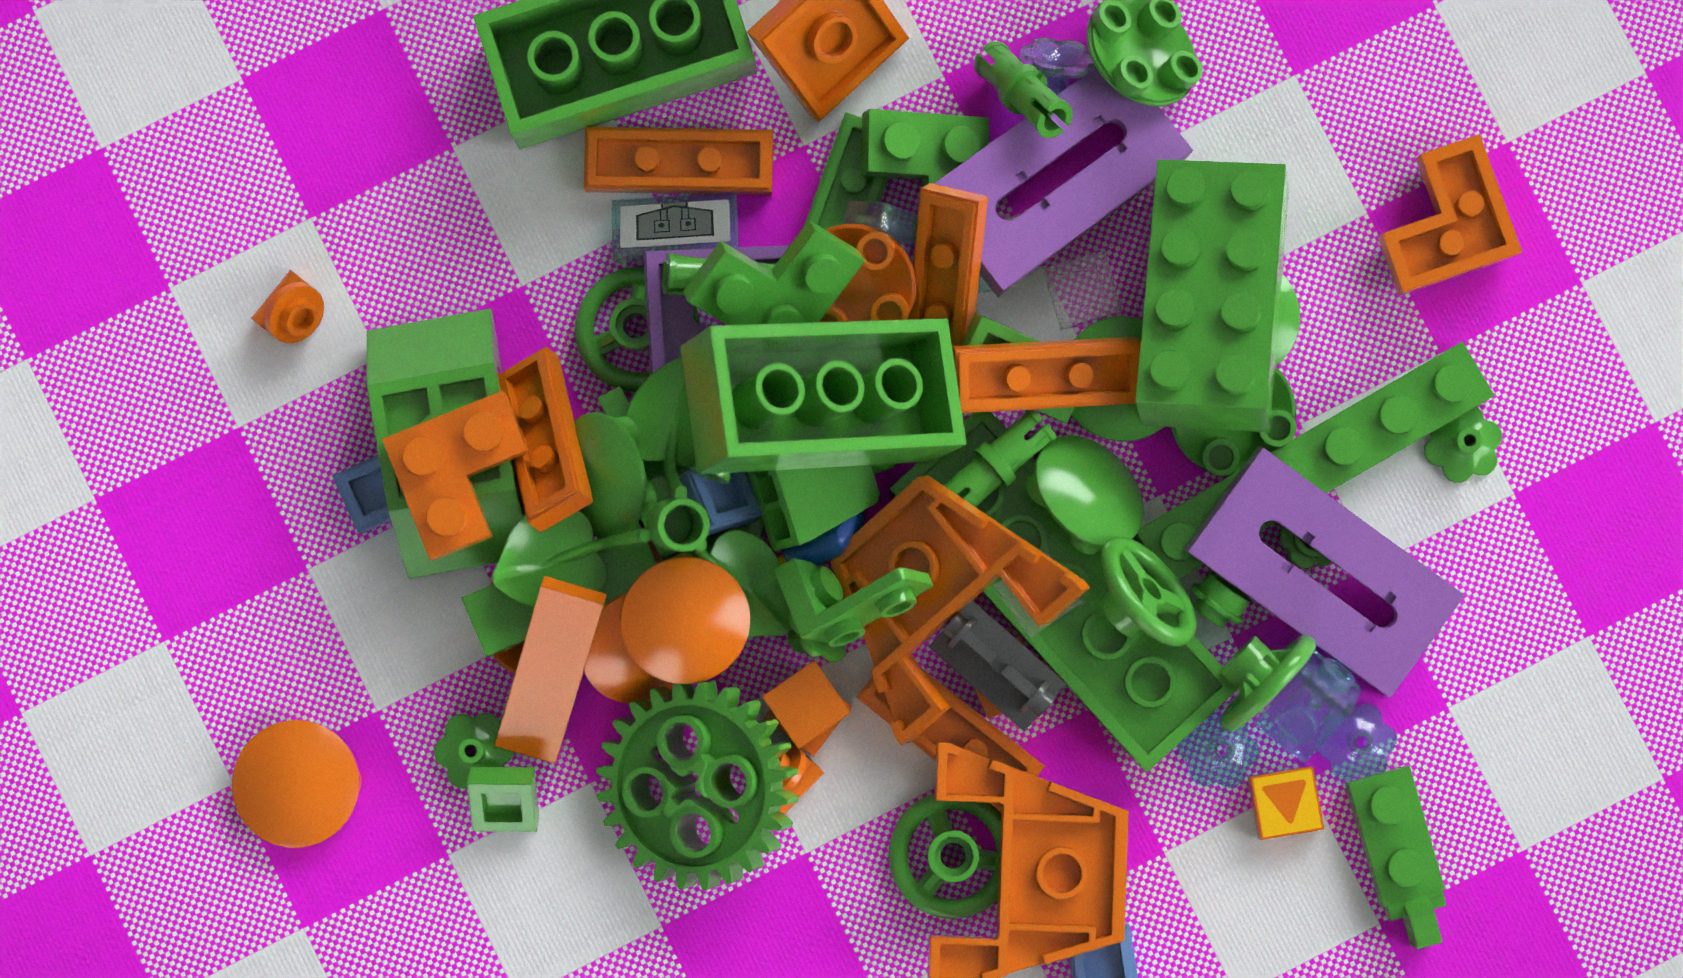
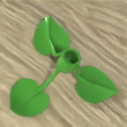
(674, 523)

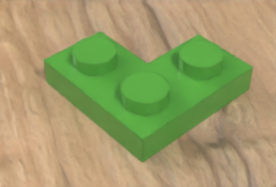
(918, 143)
(794, 291)

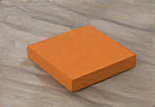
(826, 47)

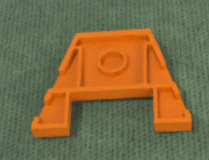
(963, 554)
(1056, 869)

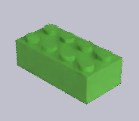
(605, 59)
(1212, 295)
(822, 395)

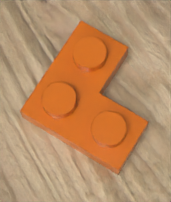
(1469, 222)
(436, 468)

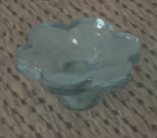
(1058, 60)
(1346, 757)
(1206, 765)

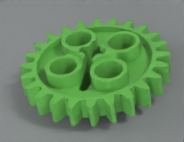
(667, 829)

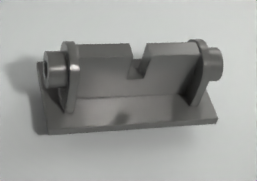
(997, 665)

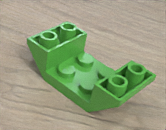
(420, 375)

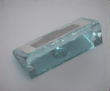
(673, 224)

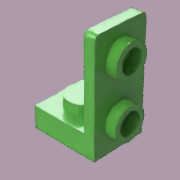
(822, 615)

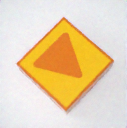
(1285, 802)

